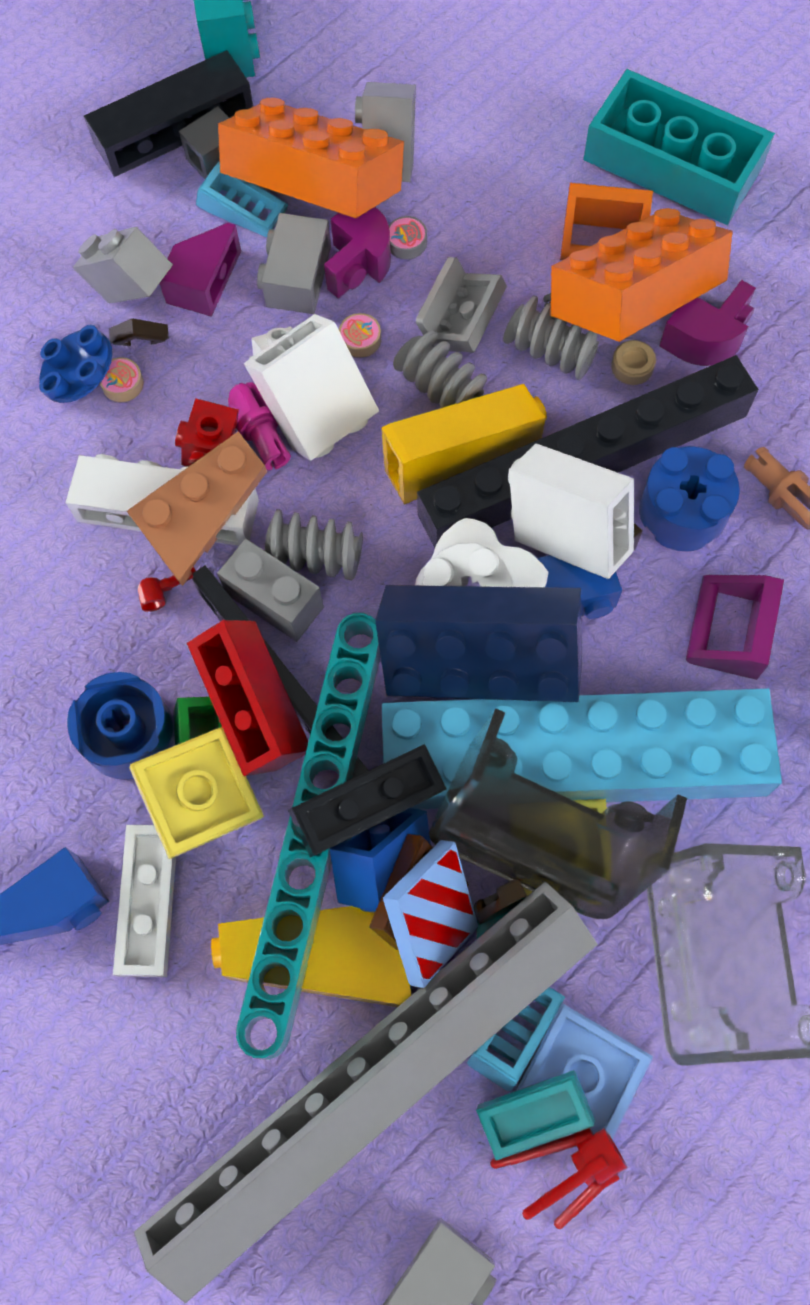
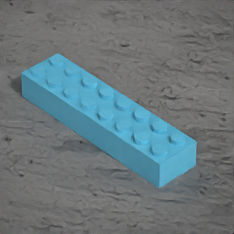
(607, 743)

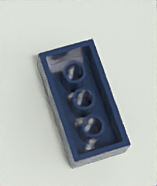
(481, 642)

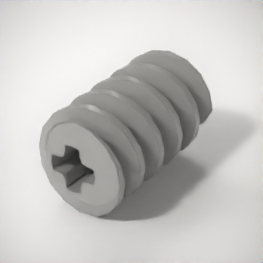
(551, 338)
(436, 373)
(314, 545)

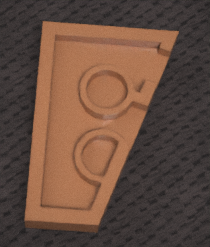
(196, 504)

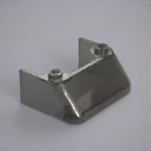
(545, 837)

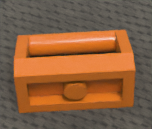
(602, 208)

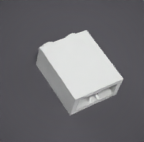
(312, 387)
(572, 510)

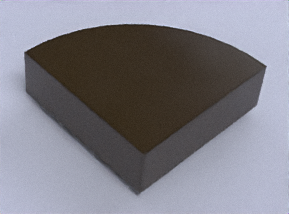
(138, 329)
(503, 900)

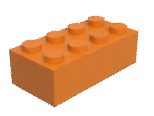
(311, 156)
(640, 273)

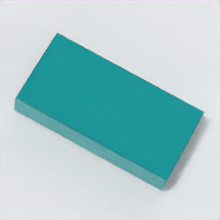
(535, 1115)

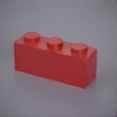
(248, 696)

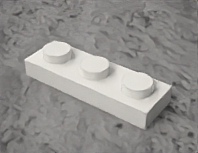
(144, 905)

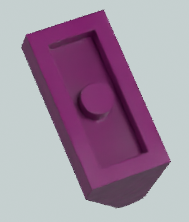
(766, 597)

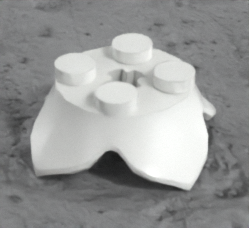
(474, 552)

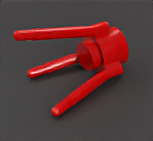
(597, 1166)

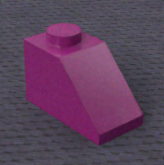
(201, 269)

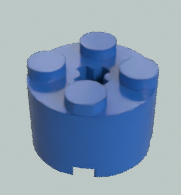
(689, 497)
(100, 714)

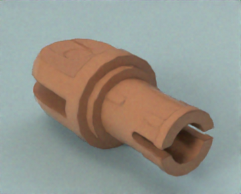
(783, 485)

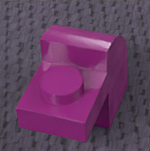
(362, 251)
(709, 334)

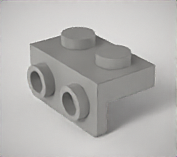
(460, 306)

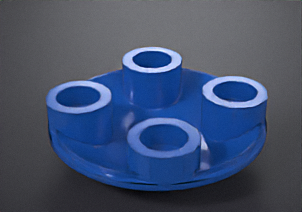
(74, 364)

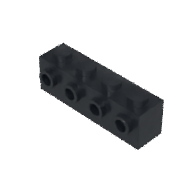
(165, 111)

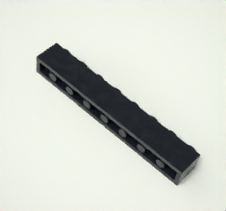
(609, 439)

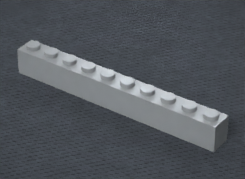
(361, 1093)

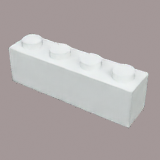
(108, 487)

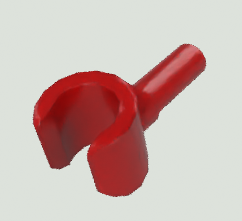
(152, 589)

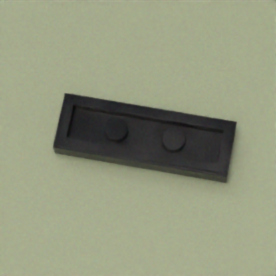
(366, 800)

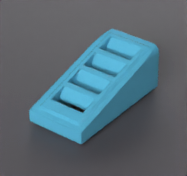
(222, 206)
(497, 1070)

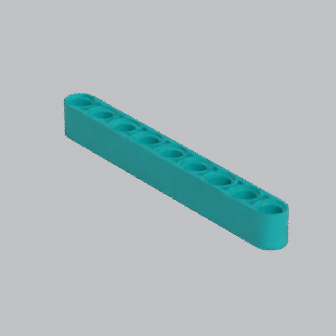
(306, 903)

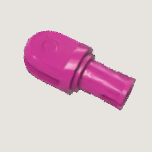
(258, 424)

